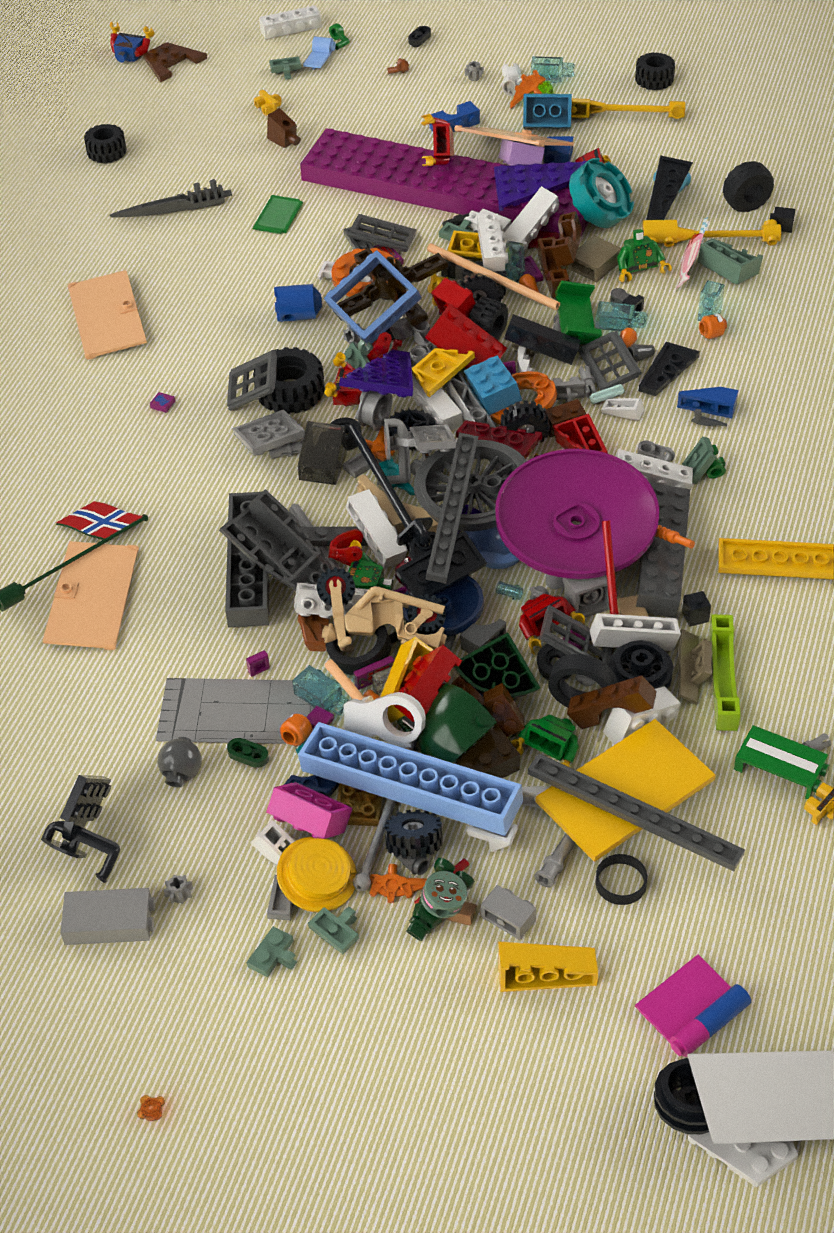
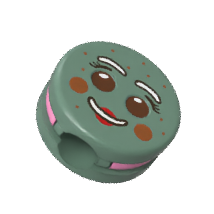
(443, 894)

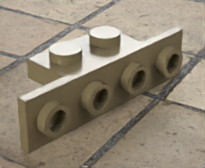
(693, 665)

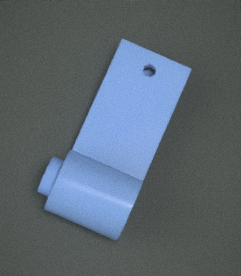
(321, 50)

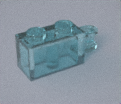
(552, 68)
(618, 317)
(319, 690)

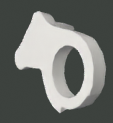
(370, 718)

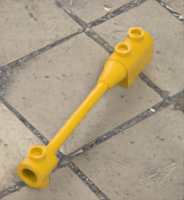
(583, 107)
(669, 233)

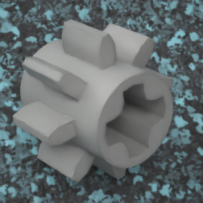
(474, 71)
(350, 336)
(178, 889)

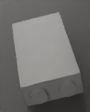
(107, 916)

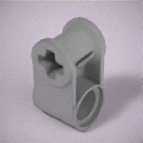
(655, 451)

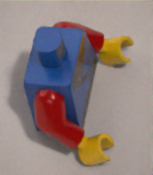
(129, 46)

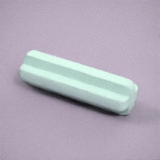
(607, 394)

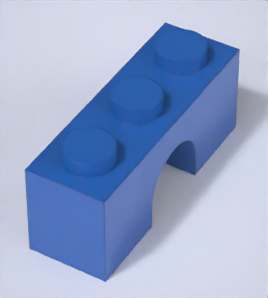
(466, 116)

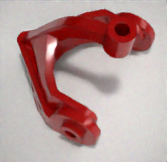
(382, 346)
(340, 549)

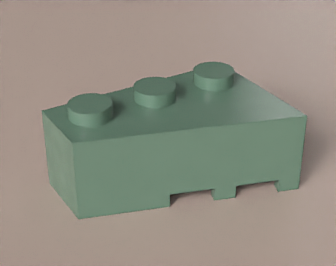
(728, 262)

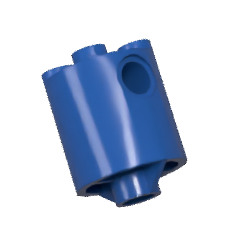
(297, 302)

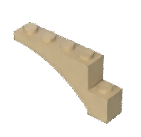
(413, 511)

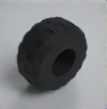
(748, 186)

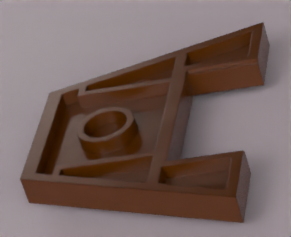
(168, 55)

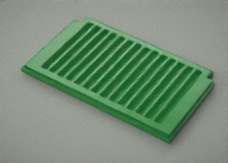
(278, 214)

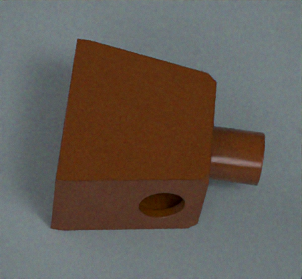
(282, 129)

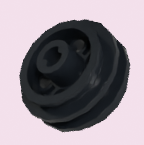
(642, 659)
(681, 1107)

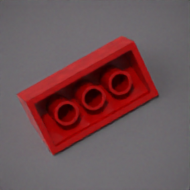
(460, 333)

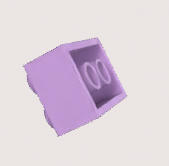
(520, 153)

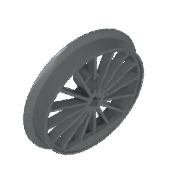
(479, 486)

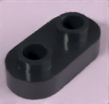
(419, 36)

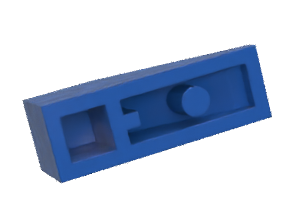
(713, 401)

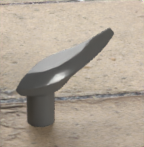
(701, 420)

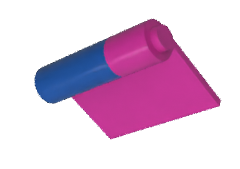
(692, 1005)

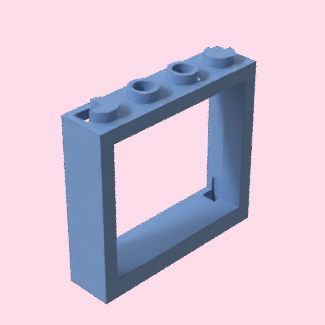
(391, 315)

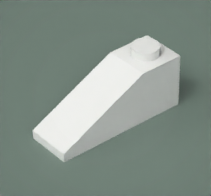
(272, 841)

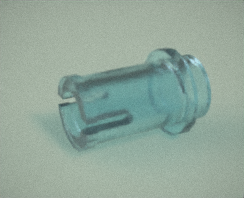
(509, 590)

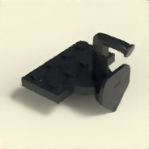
(464, 561)
(81, 807)

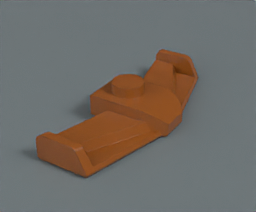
(312, 631)

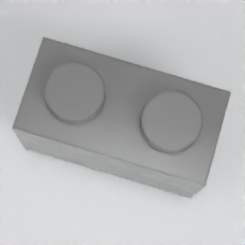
(508, 912)

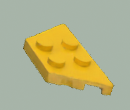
(439, 368)

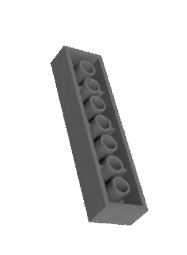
(663, 562)
(245, 581)

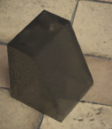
(322, 453)

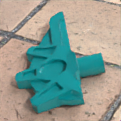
(391, 469)

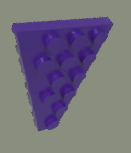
(521, 182)
(384, 375)

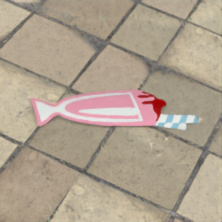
(691, 252)

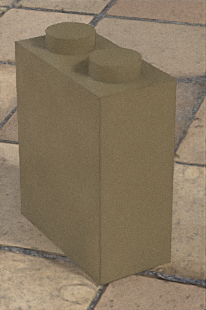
(595, 259)

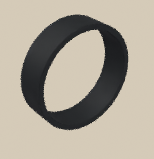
(621, 859)

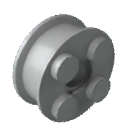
(373, 409)

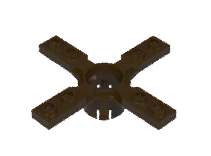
(394, 289)

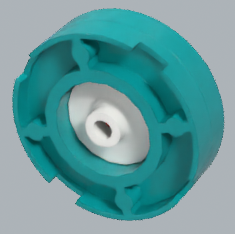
(601, 193)

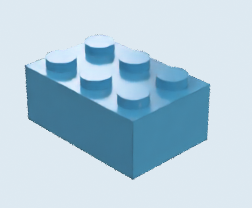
(547, 111)
(493, 385)

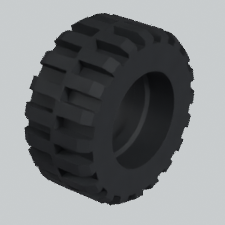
(296, 394)

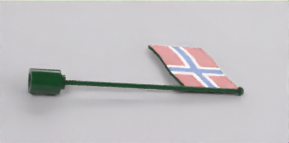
(93, 520)

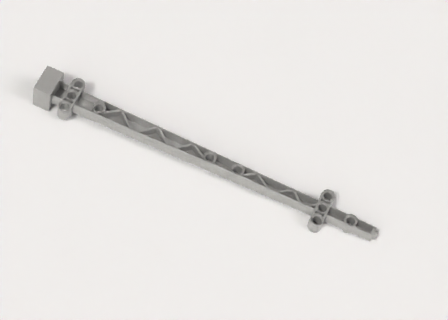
(585, 595)

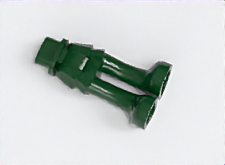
(422, 921)

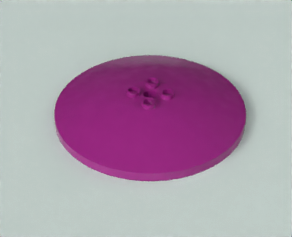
(570, 486)

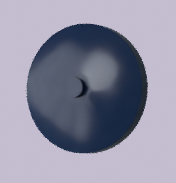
(462, 604)

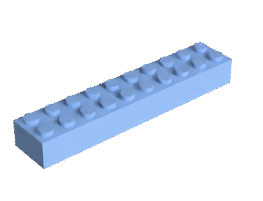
(411, 778)

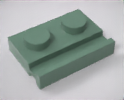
(700, 458)

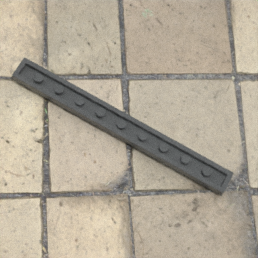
(452, 508)
(637, 812)

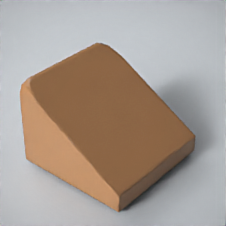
(465, 915)

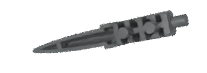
(181, 202)

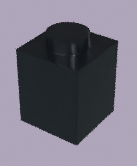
(784, 217)
(696, 608)

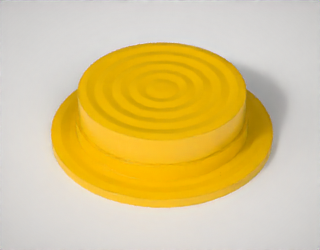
(316, 874)

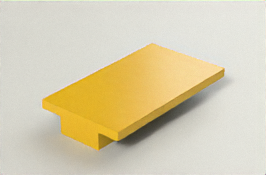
(644, 765)

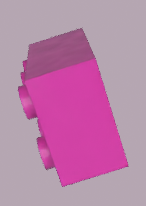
(309, 810)

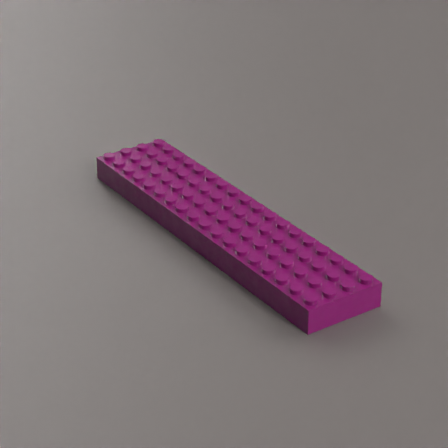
(397, 174)

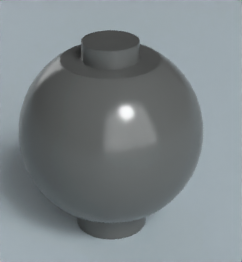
(179, 761)

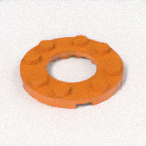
(346, 263)
(537, 382)

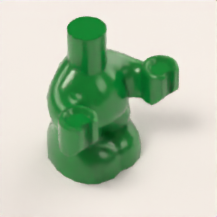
(717, 467)

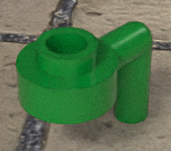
(337, 32)

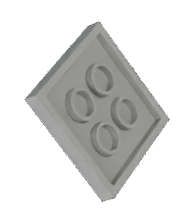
(269, 432)

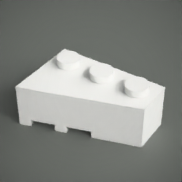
(624, 722)

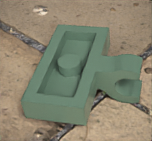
(286, 65)
(447, 230)
(357, 354)
(334, 929)
(272, 951)

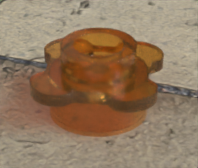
(151, 1114)

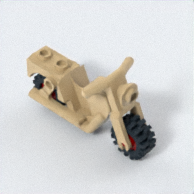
(378, 608)

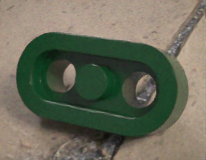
(248, 753)

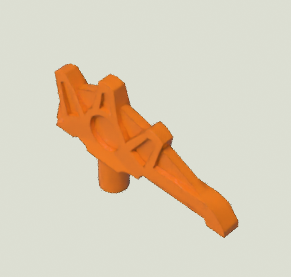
(528, 85)
(378, 446)
(393, 885)

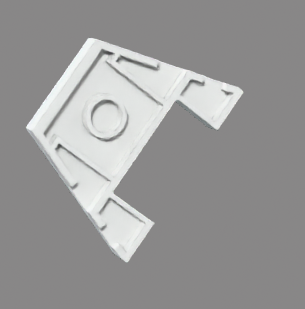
(751, 1161)

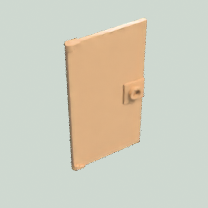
(525, 136)
(106, 314)
(91, 596)

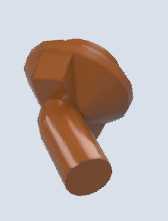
(402, 66)

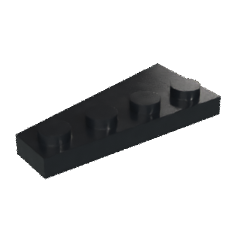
(667, 183)
(666, 367)

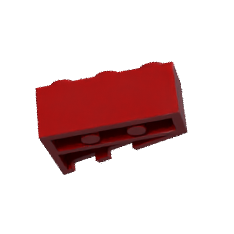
(579, 434)
(427, 677)

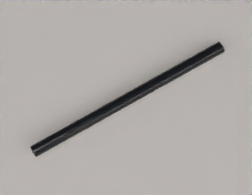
(380, 475)

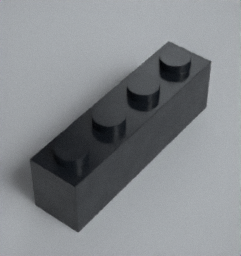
(542, 339)

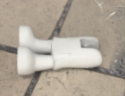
(512, 77)

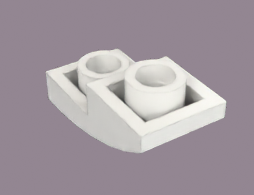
(523, 360)

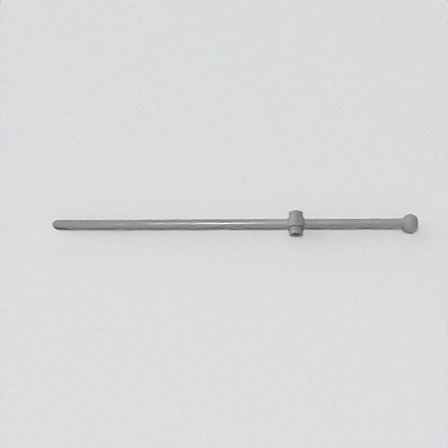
(362, 880)

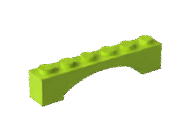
(723, 673)

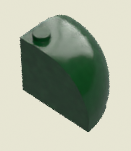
(498, 664)
(453, 724)

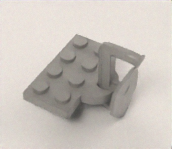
(422, 437)

